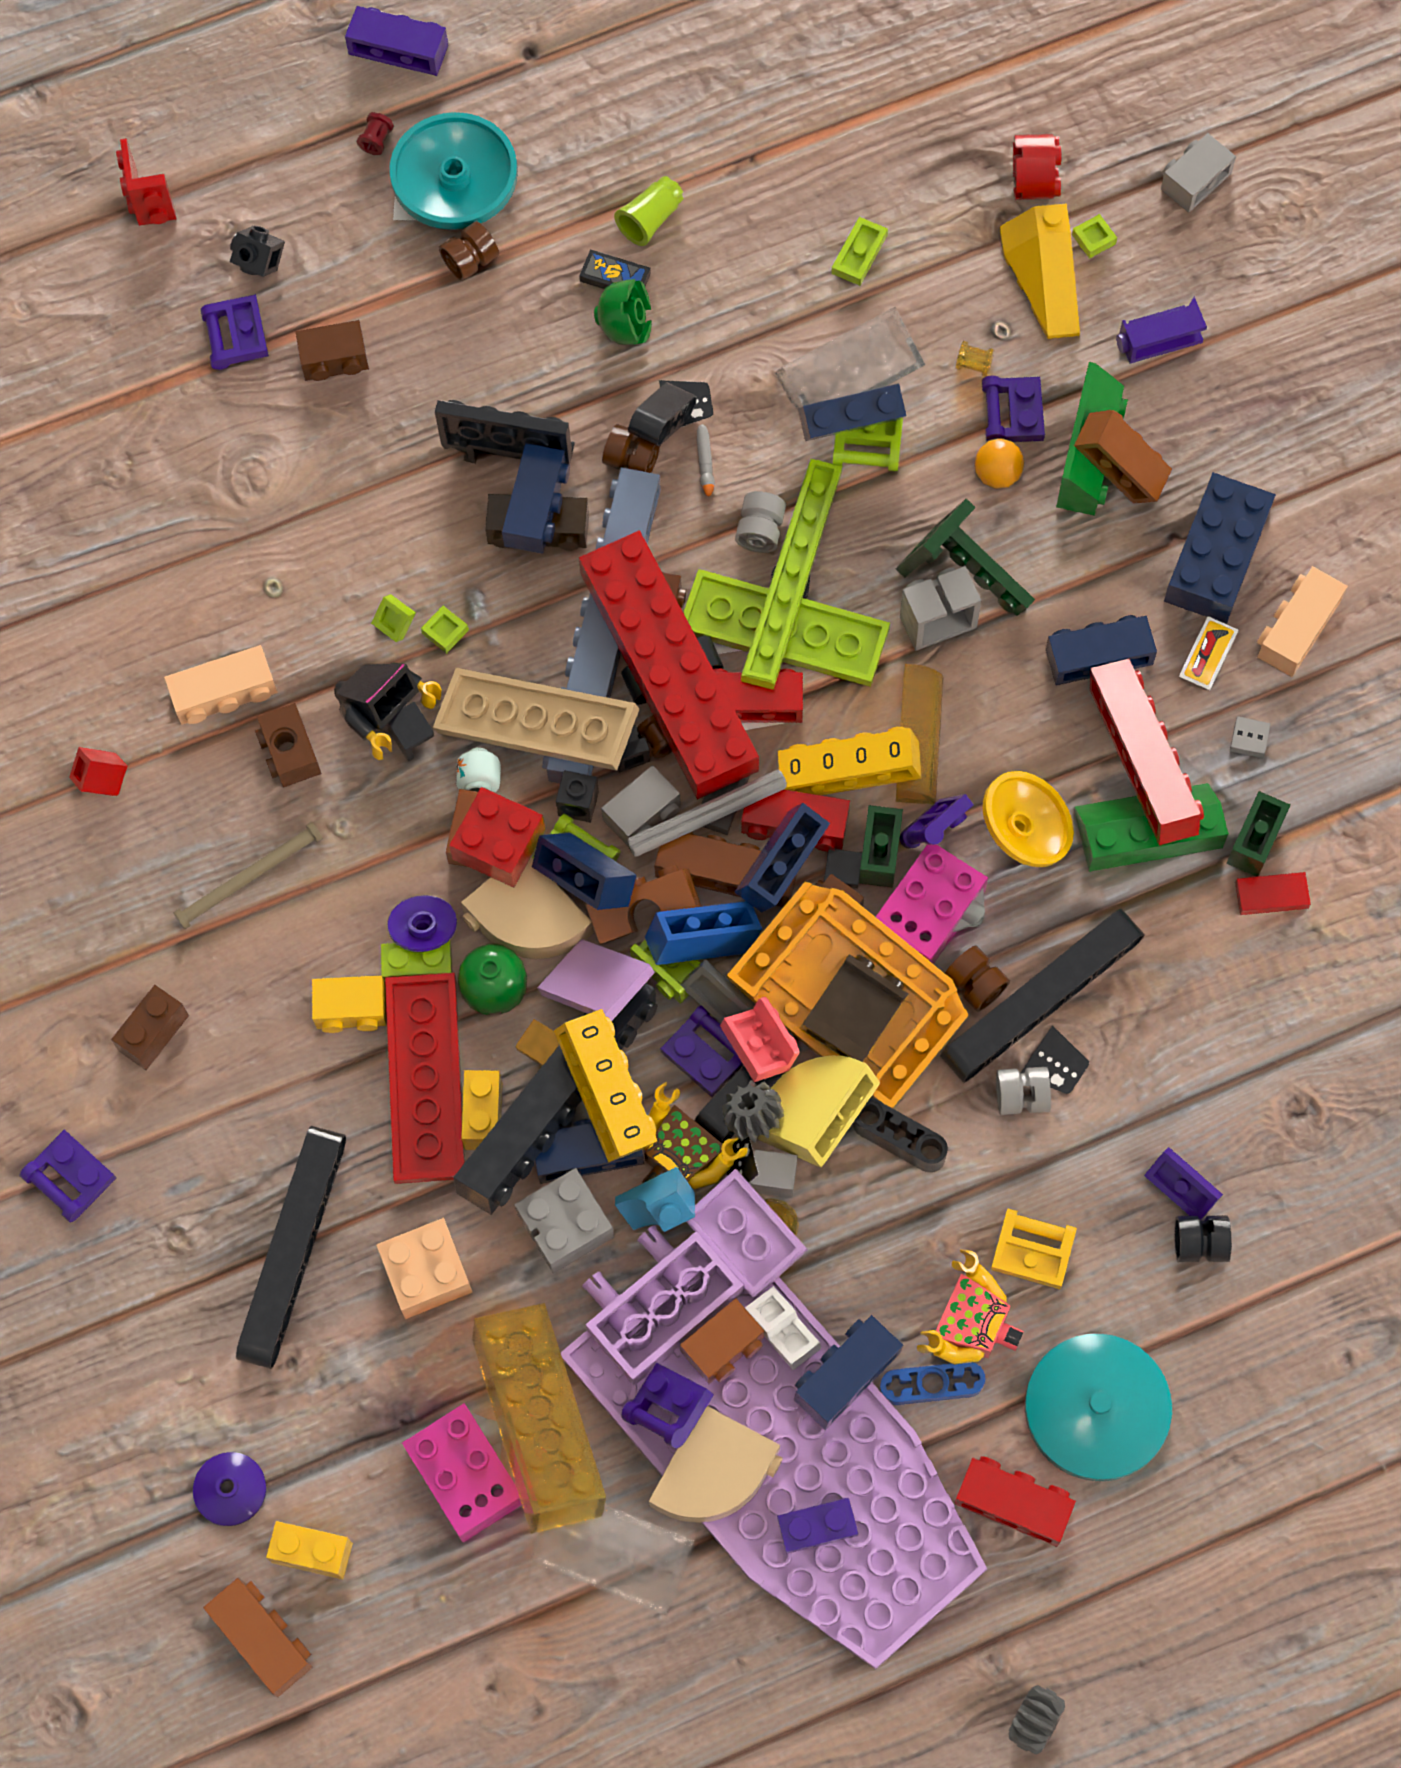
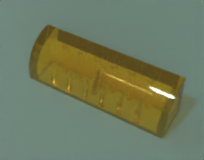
(922, 714)

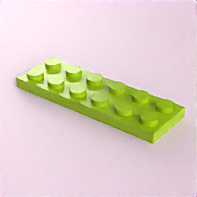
(822, 635)

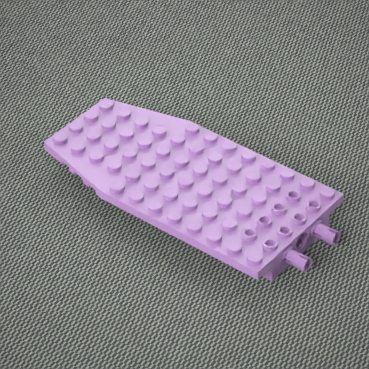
(910, 1541)

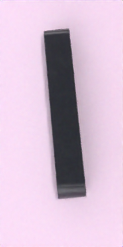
(1042, 995)
(291, 1247)

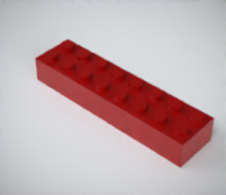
(669, 664)

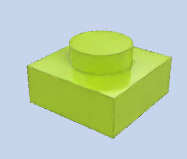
(1094, 236)
(393, 618)
(444, 629)

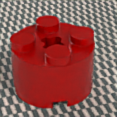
(1035, 166)

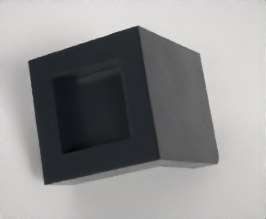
(409, 729)
(635, 752)

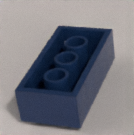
(1219, 548)

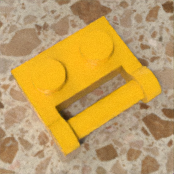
(1031, 1259)

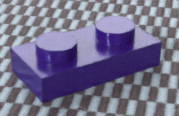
(1183, 1184)
(817, 1525)

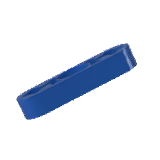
(961, 1389)

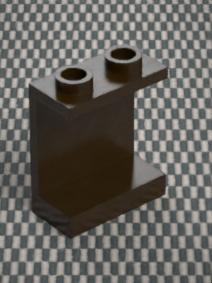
(854, 1008)

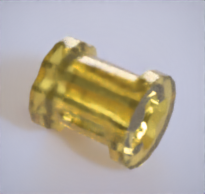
(974, 358)

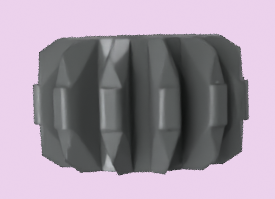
(752, 1111)
(1036, 1719)

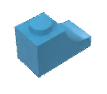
(660, 1201)

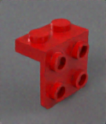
(145, 196)

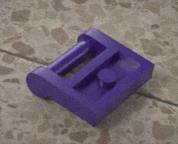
(245, 331)
(1024, 408)
(931, 824)
(697, 1058)
(76, 1167)
(673, 1394)

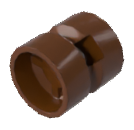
(465, 253)
(620, 449)
(977, 978)

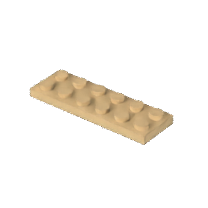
(536, 718)

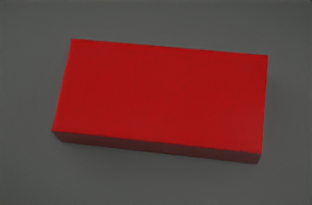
(1272, 893)

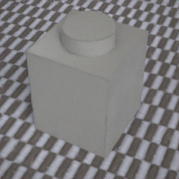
(775, 1173)

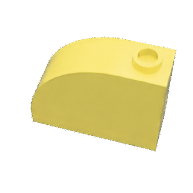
(820, 1105)

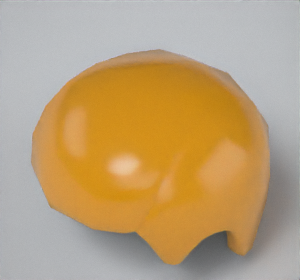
(999, 463)

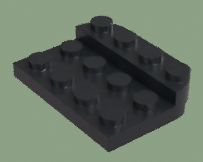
(498, 432)

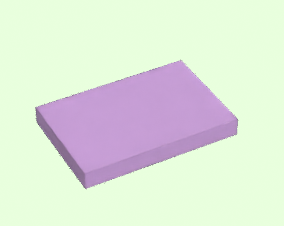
(595, 979)
(746, 1233)

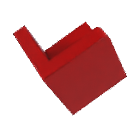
(98, 771)

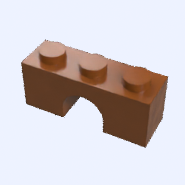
(670, 892)

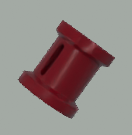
(375, 133)

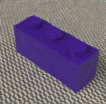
(396, 40)

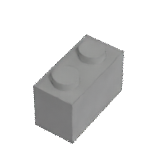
(1197, 172)
(641, 805)

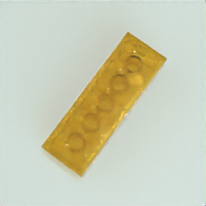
(538, 1418)

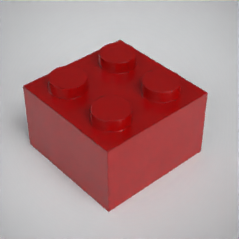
(497, 837)

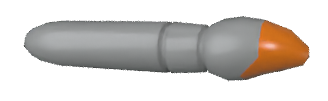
(705, 460)

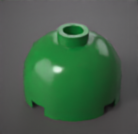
(623, 312)
(492, 979)

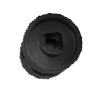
(1203, 1238)

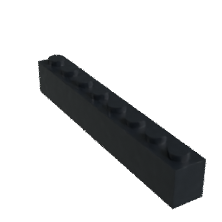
(536, 1117)

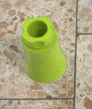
(649, 210)

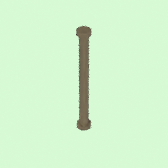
(248, 875)

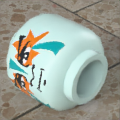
(477, 770)

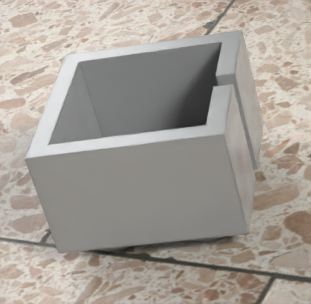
(940, 607)
(566, 1219)

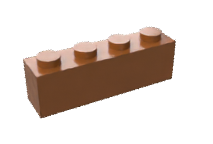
(713, 862)

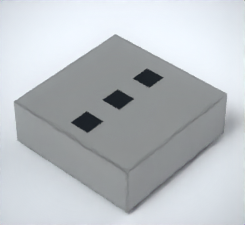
(1250, 737)

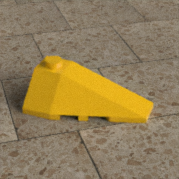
(1042, 258)

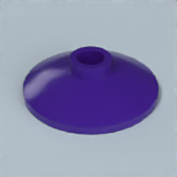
(422, 923)
(242, 1501)

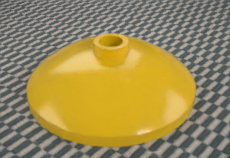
(1028, 819)

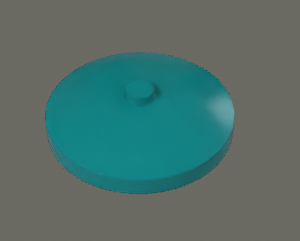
(453, 170)
(1098, 1407)

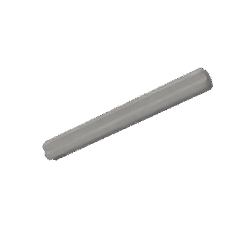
(706, 813)

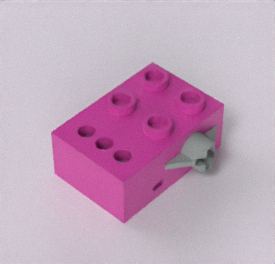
(935, 901)
(465, 1470)

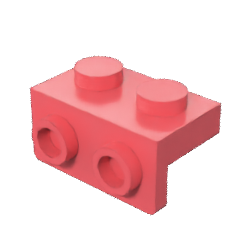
(761, 1040)

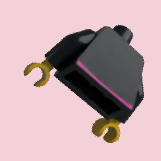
(377, 695)

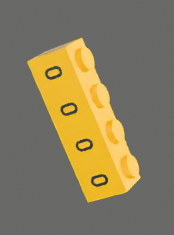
(852, 762)
(606, 1085)

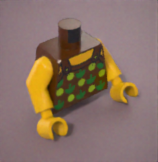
(686, 1145)

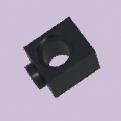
(577, 796)

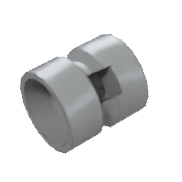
(759, 522)
(1010, 1090)

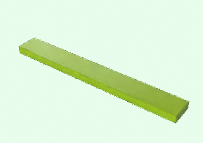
(791, 574)

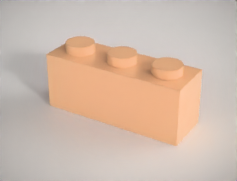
(1300, 620)
(221, 685)

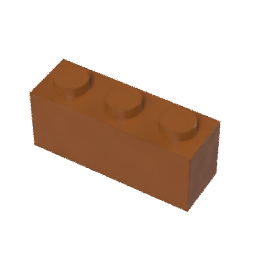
(1123, 456)
(259, 1636)

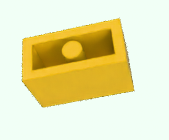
(349, 1003)
(480, 1105)
(309, 1550)

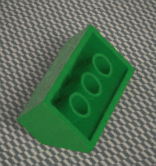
(1081, 481)
(1120, 835)

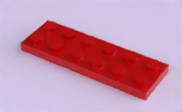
(424, 1077)

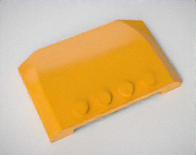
(804, 952)

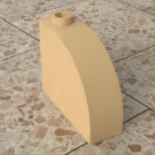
(530, 919)
(715, 1470)

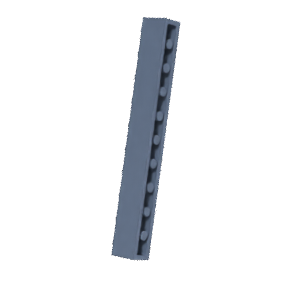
(597, 654)

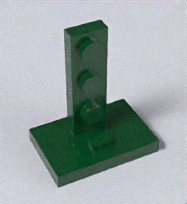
(967, 553)

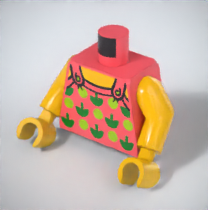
(972, 1317)

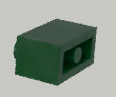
(1258, 833)
(880, 846)

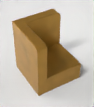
(537, 1042)

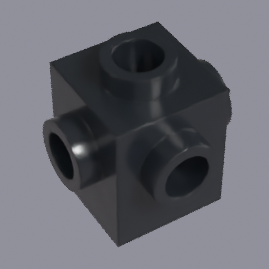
(256, 251)

